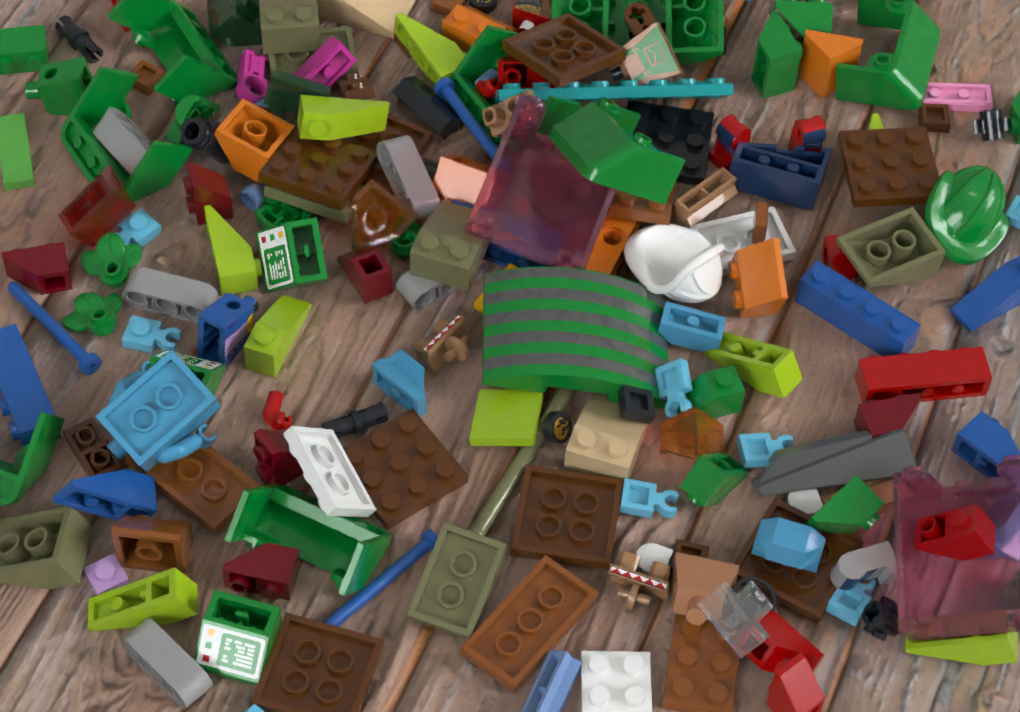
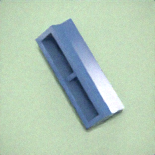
(553, 683)

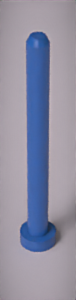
(445, 88)
(88, 363)
(384, 579)

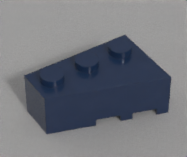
(780, 174)

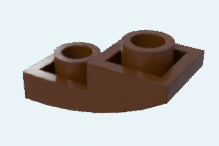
(355, 87)
(91, 448)

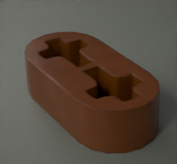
(632, 23)

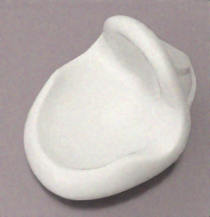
(675, 262)

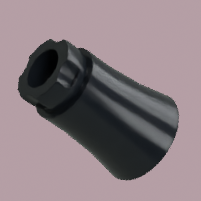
(200, 136)

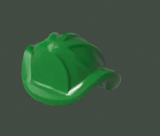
(967, 213)

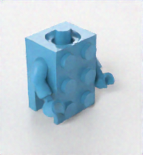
(157, 413)

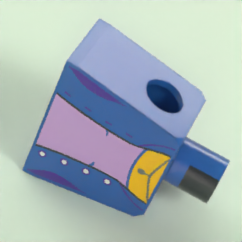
(225, 327)

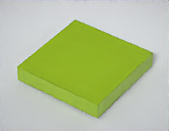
(506, 417)

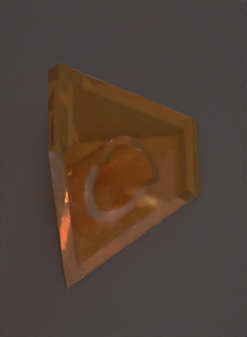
(378, 216)
(691, 435)

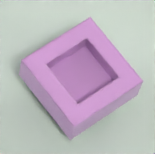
(105, 575)

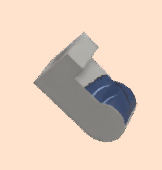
(863, 565)

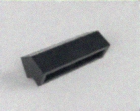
(428, 106)

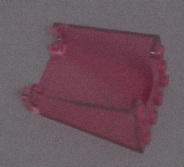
(537, 197)
(951, 595)

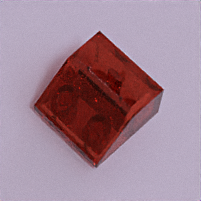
(97, 208)

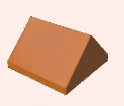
(821, 56)

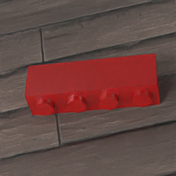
(931, 373)

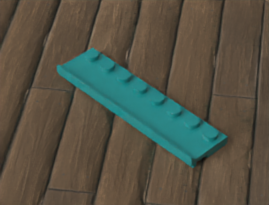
(624, 90)

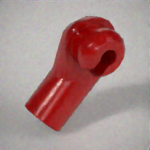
(272, 415)

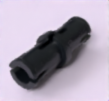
(78, 39)
(358, 420)

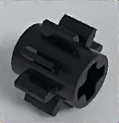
(991, 124)
(881, 618)

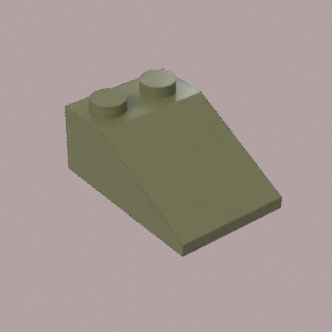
(289, 26)
(445, 250)
(893, 250)
(44, 548)

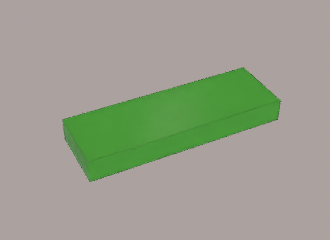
(15, 152)

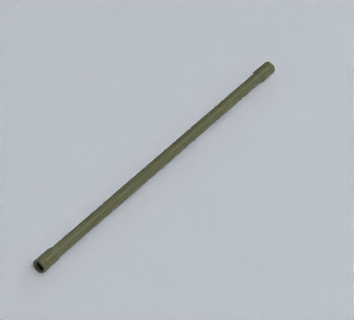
(526, 454)

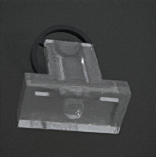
(739, 614)

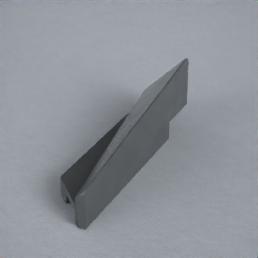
(835, 462)

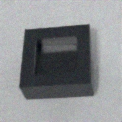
(636, 404)

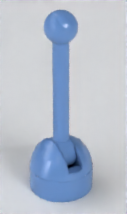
(252, 196)

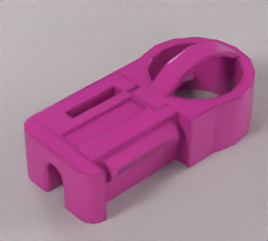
(252, 74)

